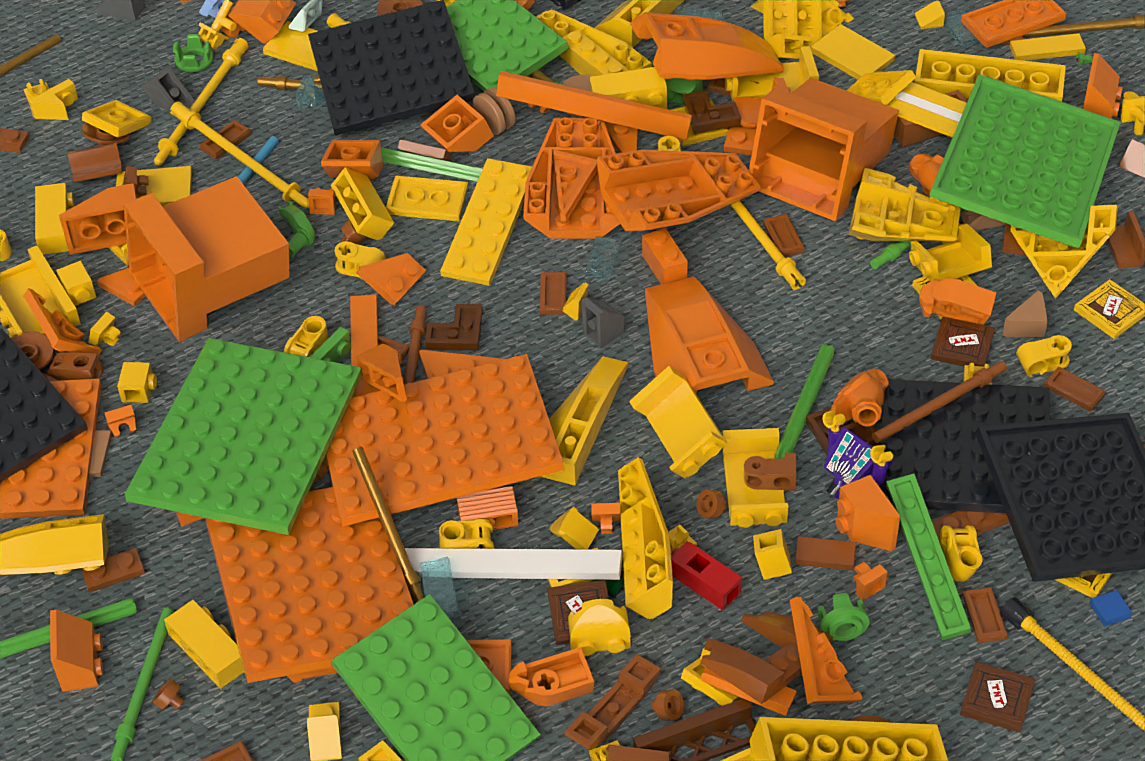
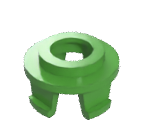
(185, 57)
(838, 621)

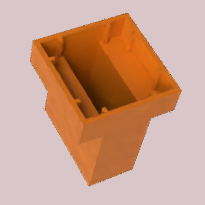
(817, 143)
(202, 253)

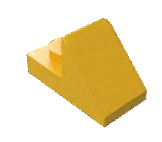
(53, 101)
(324, 731)

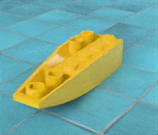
(618, 22)
(592, 50)
(582, 415)
(644, 544)
(55, 546)

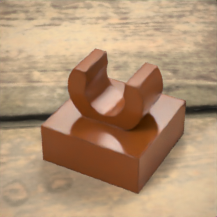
(131, 177)

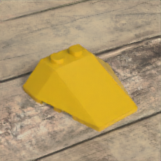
(899, 213)

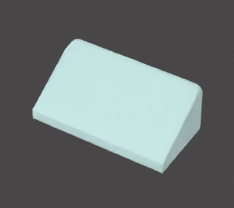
(307, 15)

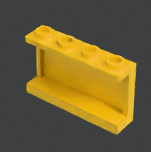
(37, 276)

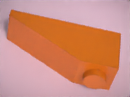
(383, 370)

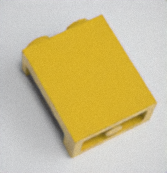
(955, 258)

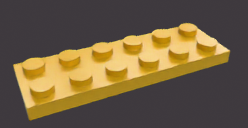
(487, 223)

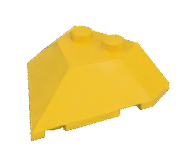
(799, 23)
(1060, 262)

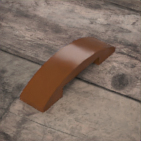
(616, 705)

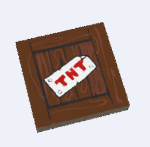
(962, 342)
(570, 598)
(997, 697)

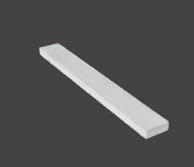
(524, 563)

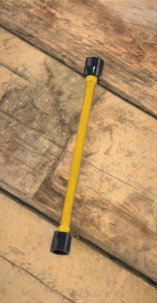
(1022, 617)

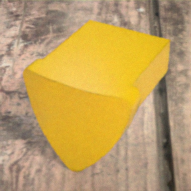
(574, 529)

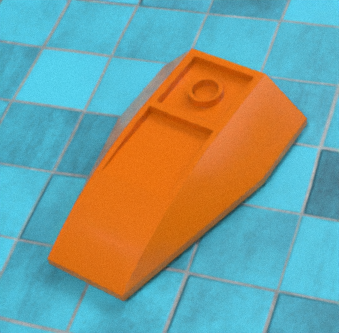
(704, 47)
(671, 186)
(591, 215)
(700, 338)

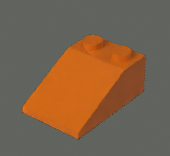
(98, 220)

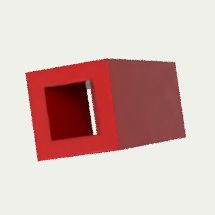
(705, 575)

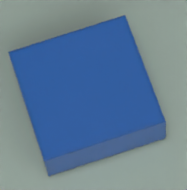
(1110, 608)

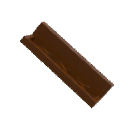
(700, 727)

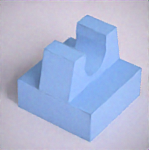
(211, 7)

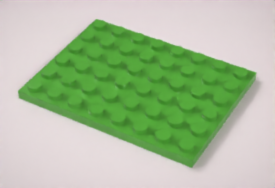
(1026, 160)
(245, 436)

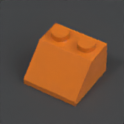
(262, 17)
(1102, 89)
(458, 127)
(357, 155)
(867, 514)
(75, 651)

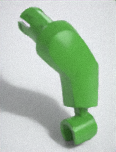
(302, 228)

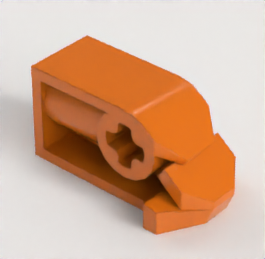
(957, 300)
(563, 674)

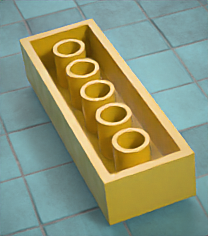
(957, 71)
(844, 741)

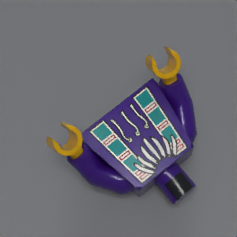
(851, 456)

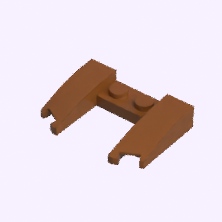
(750, 673)

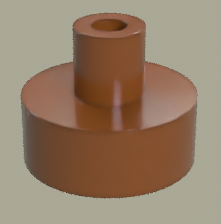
(350, 234)
(711, 504)
(167, 695)
(668, 705)

